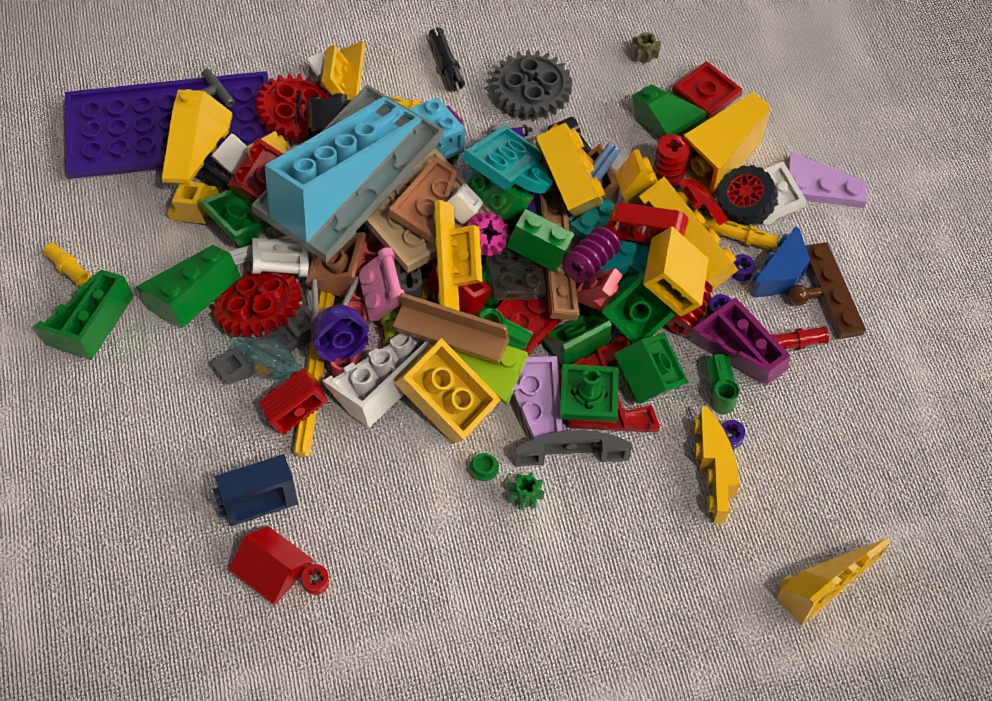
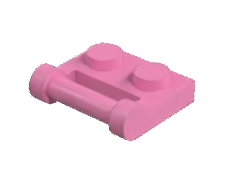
(380, 284)

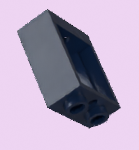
(255, 490)

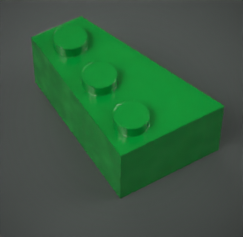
(89, 316)

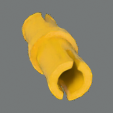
(66, 263)

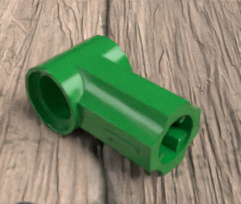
(518, 336)
(721, 383)

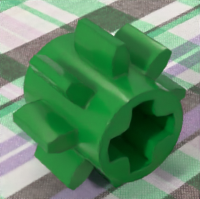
(530, 491)

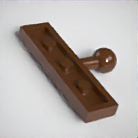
(831, 290)

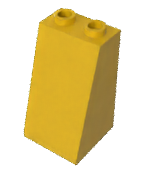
(726, 141)

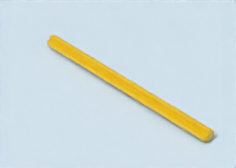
(315, 366)

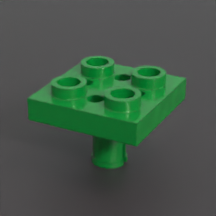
(589, 383)

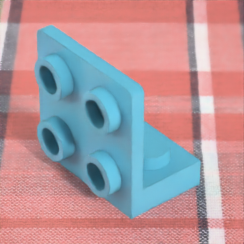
(453, 131)

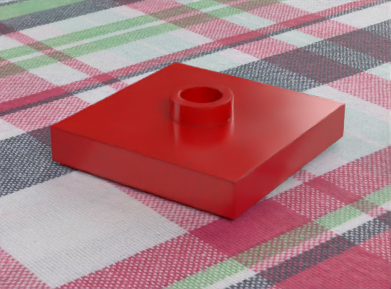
(708, 89)

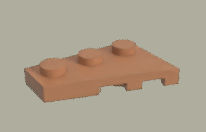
(417, 205)

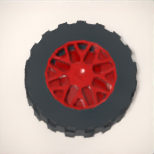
(747, 195)

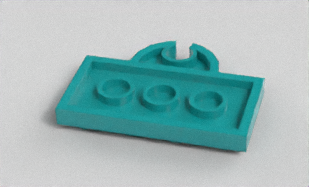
(509, 161)
(632, 255)

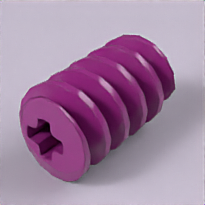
(591, 254)

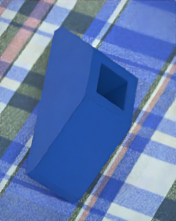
(782, 268)

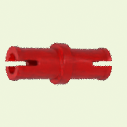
(802, 338)

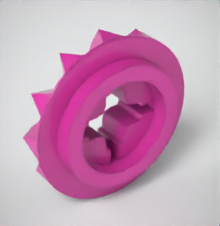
(496, 224)

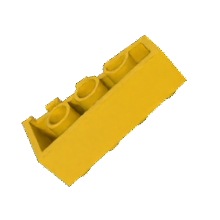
(720, 261)

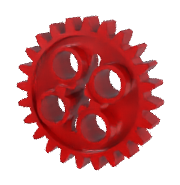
(277, 105)
(257, 303)

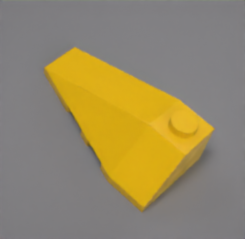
(194, 131)

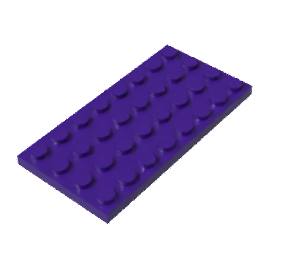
(130, 124)

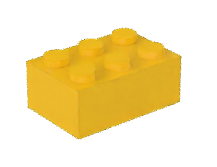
(571, 169)
(447, 391)

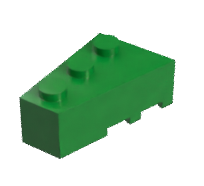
(190, 285)

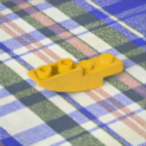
(718, 460)

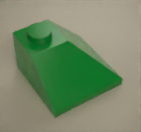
(664, 110)

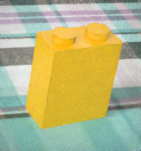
(676, 271)

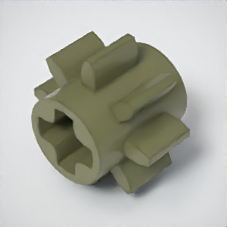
(645, 47)

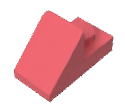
(598, 288)

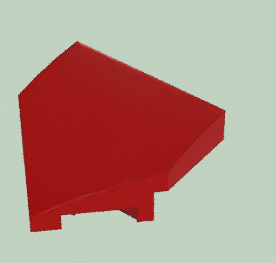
(700, 196)

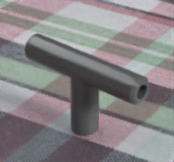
(216, 88)

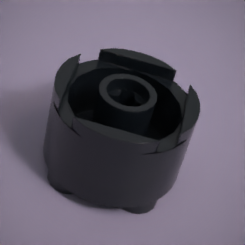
(322, 111)

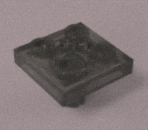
(511, 280)

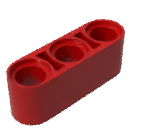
(644, 222)

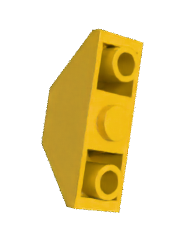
(635, 177)

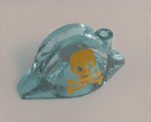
(267, 357)

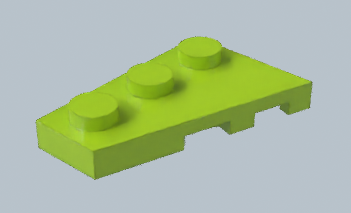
(500, 377)

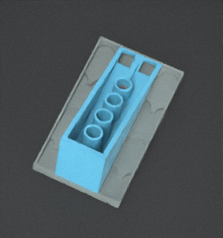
(345, 172)

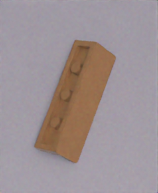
(458, 329)

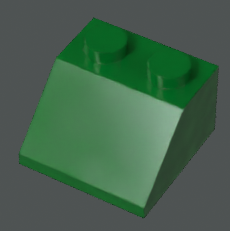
(540, 240)
(650, 368)

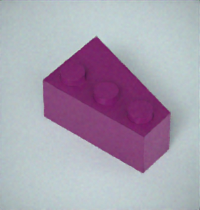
(744, 340)

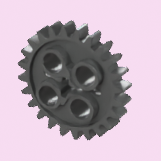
(531, 85)

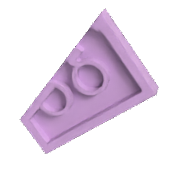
(825, 183)
(539, 396)

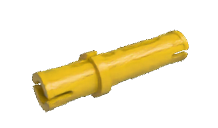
(745, 234)

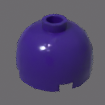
(339, 333)

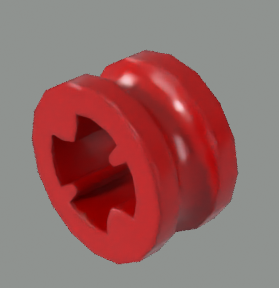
(311, 570)

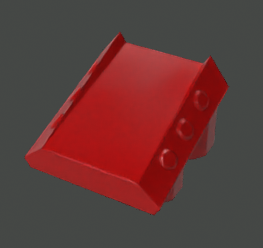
(250, 177)

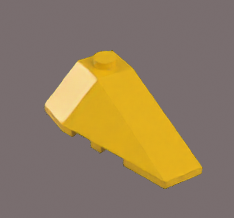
(822, 582)

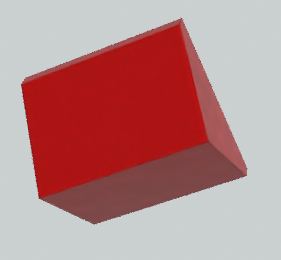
(269, 563)

